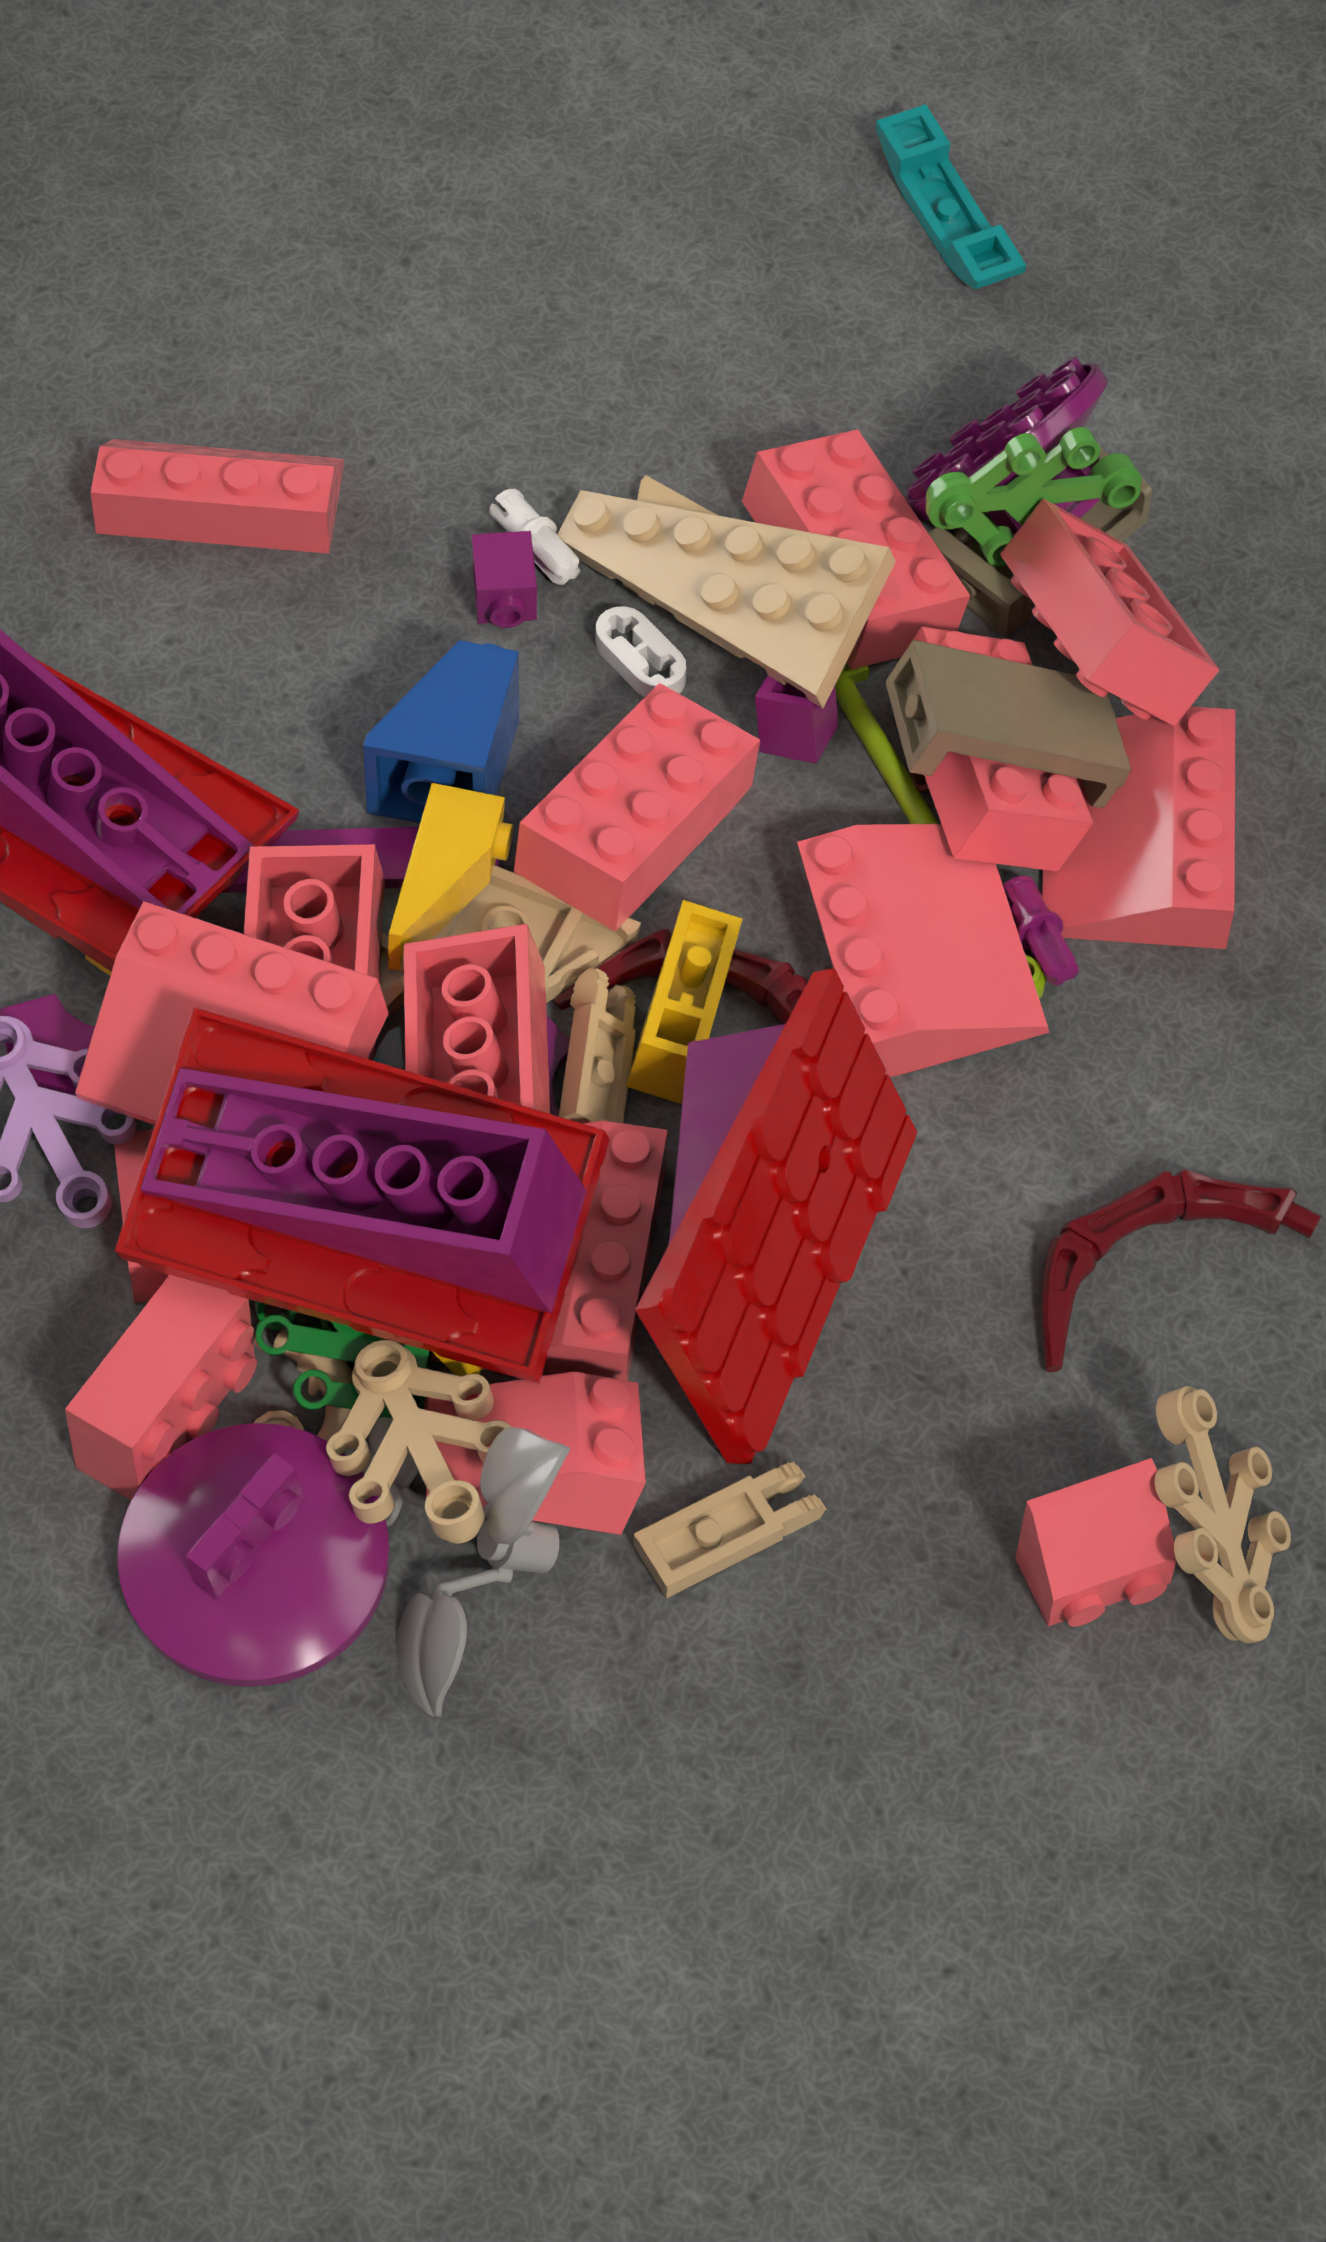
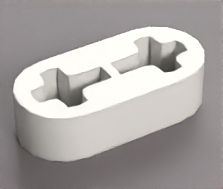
(648, 645)

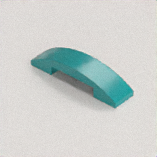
(942, 203)

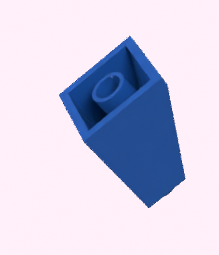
(445, 732)

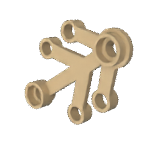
(388, 1376)
(1240, 1598)

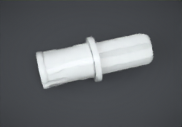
(548, 548)

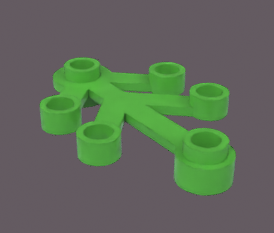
(960, 500)

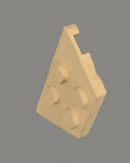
(562, 934)

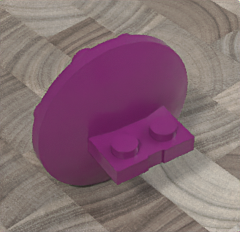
(1045, 408)
(250, 1556)

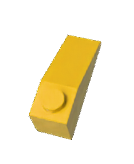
(449, 863)
(684, 998)

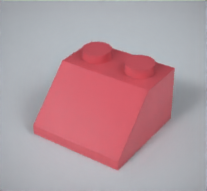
(1097, 1545)

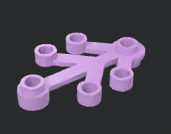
(37, 1111)

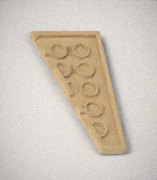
(746, 585)

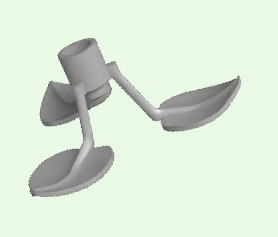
(514, 1484)

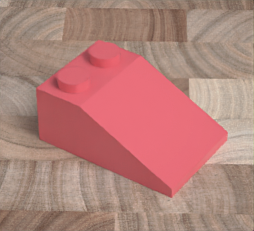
(590, 1416)

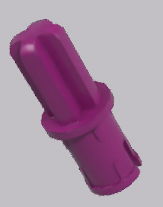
(1040, 930)

